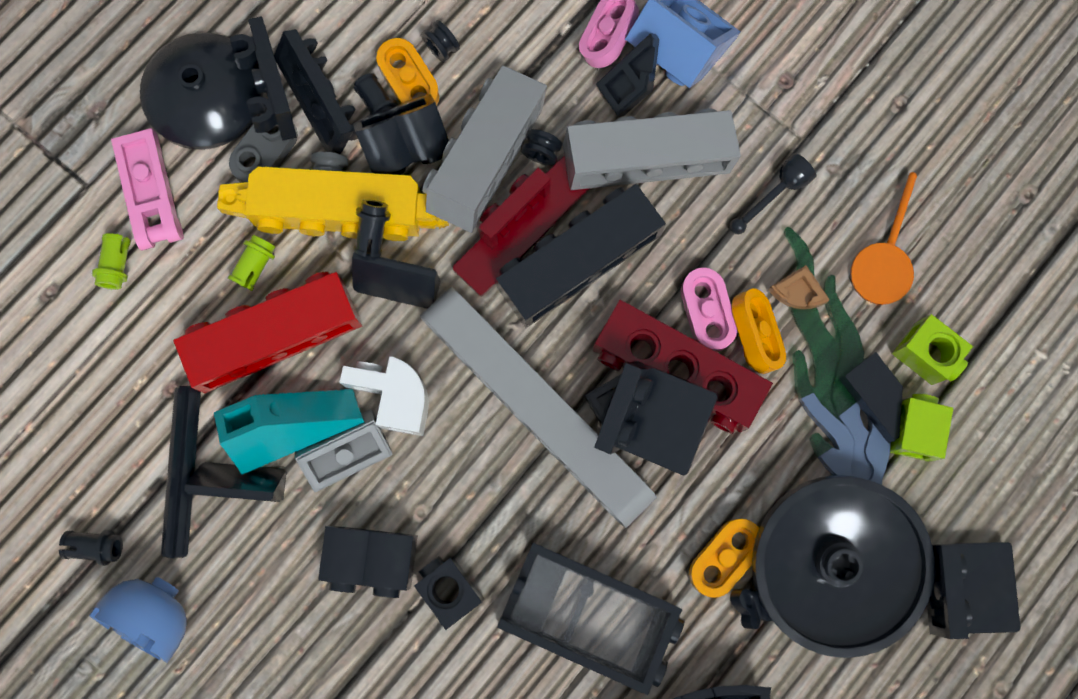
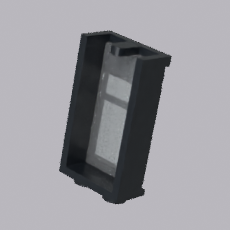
(592, 619)

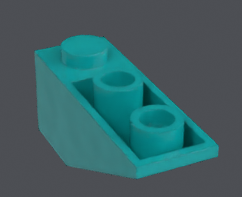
(283, 423)

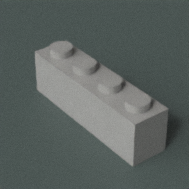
(485, 148)
(650, 149)

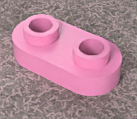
(607, 32)
(708, 311)

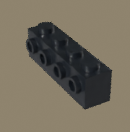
(580, 254)

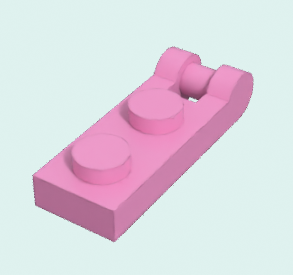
(146, 188)

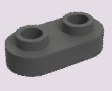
(265, 147)

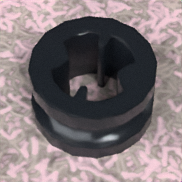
(440, 41)
(541, 147)

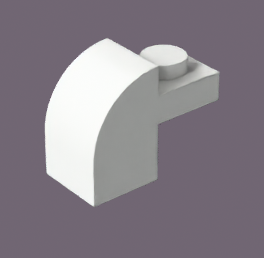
(403, 394)

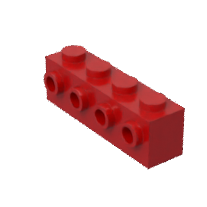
(266, 332)

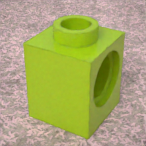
(915, 354)
(923, 428)

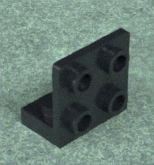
(657, 417)
(973, 590)

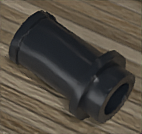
(373, 94)
(371, 227)
(89, 546)

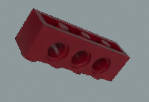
(743, 387)

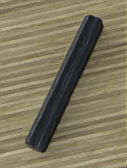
(180, 469)

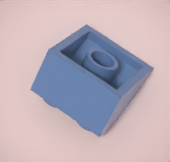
(689, 37)

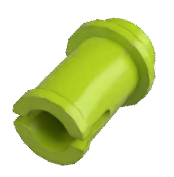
(112, 262)
(252, 262)

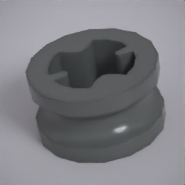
(328, 161)

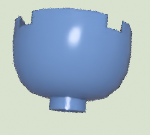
(144, 616)

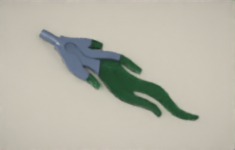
(829, 403)

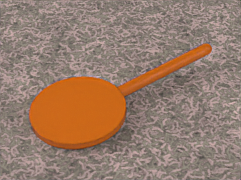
(882, 270)

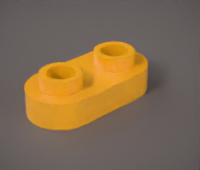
(410, 78)
(758, 331)
(725, 558)

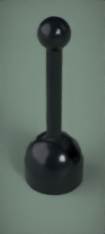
(794, 174)

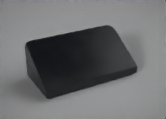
(395, 280)
(228, 482)

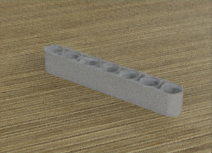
(538, 407)

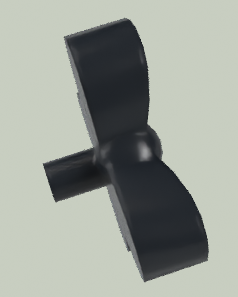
(750, 607)

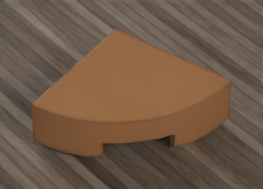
(799, 290)

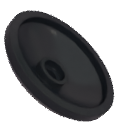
(199, 112)

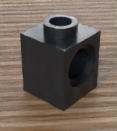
(448, 612)

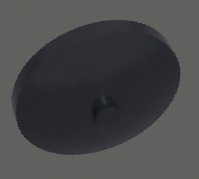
(843, 566)

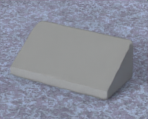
(343, 453)

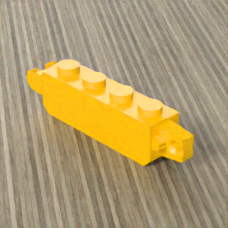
(326, 202)

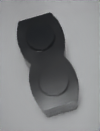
(402, 136)
(367, 559)

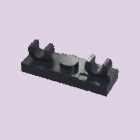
(266, 78)
(314, 91)

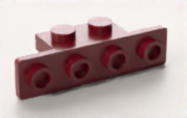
(517, 224)

